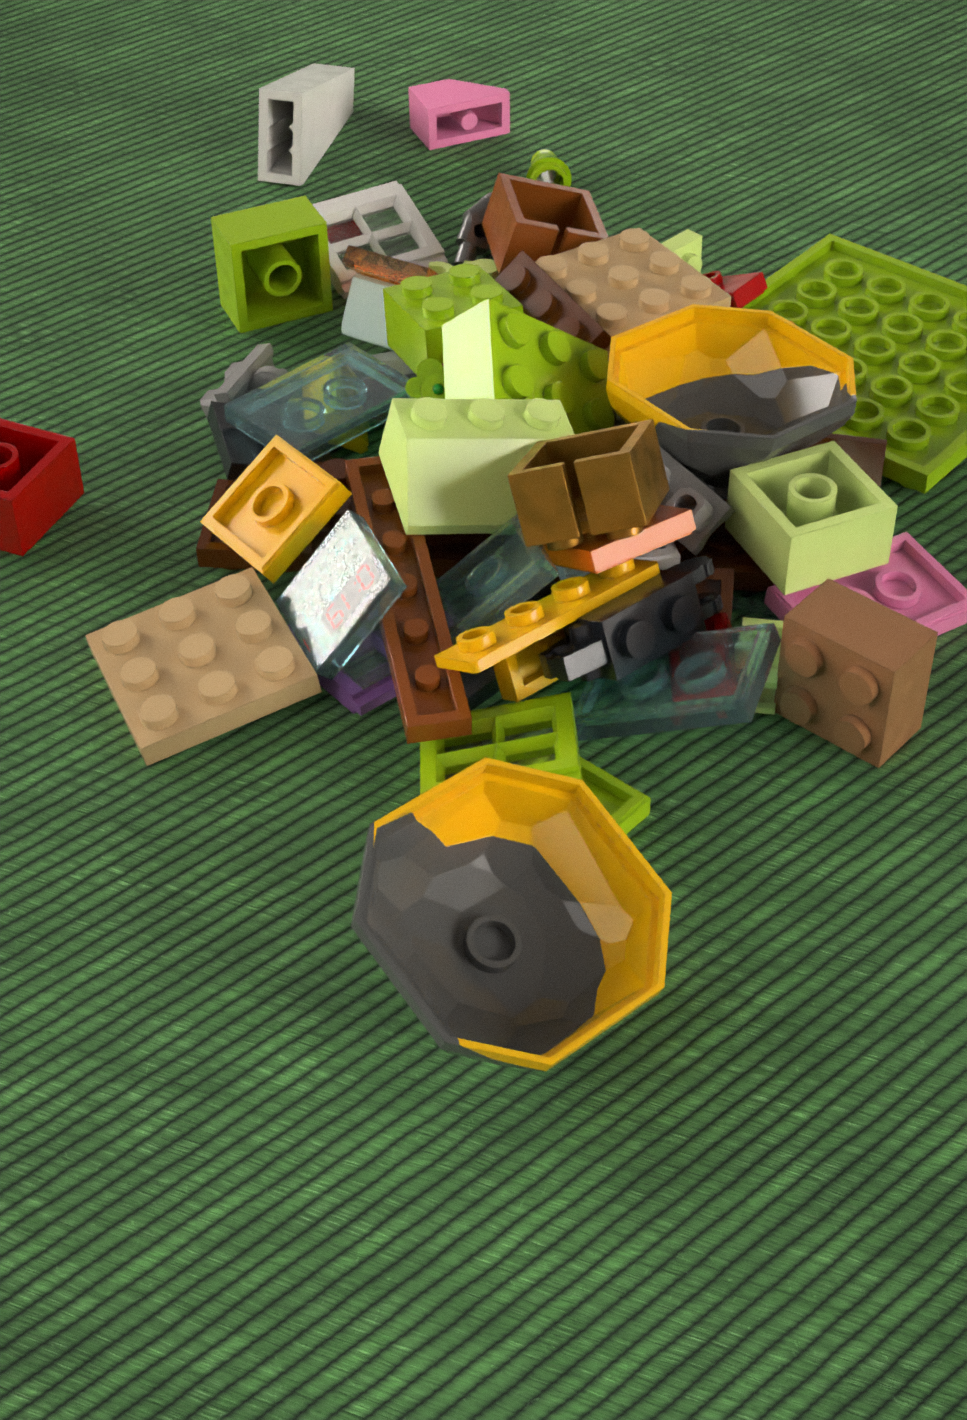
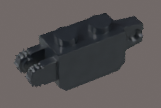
(635, 626)

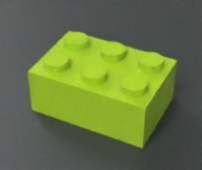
(514, 356)

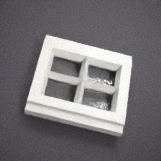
(377, 221)

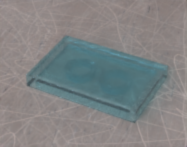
(320, 402)
(696, 685)

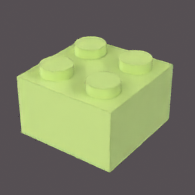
(810, 517)

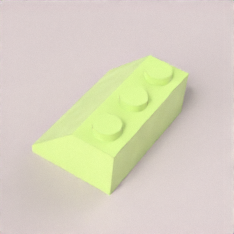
(454, 458)

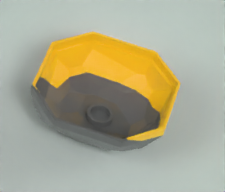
(729, 386)
(512, 914)

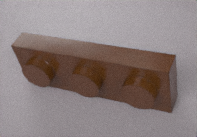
(549, 302)

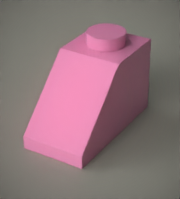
(457, 112)

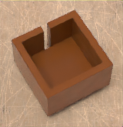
(538, 219)

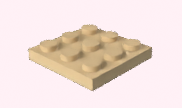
(629, 280)
(202, 665)

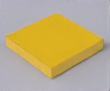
(275, 508)

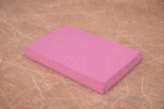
(908, 584)

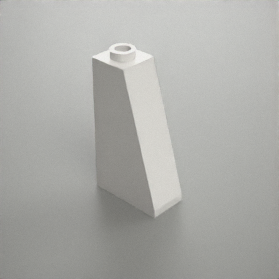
(301, 120)

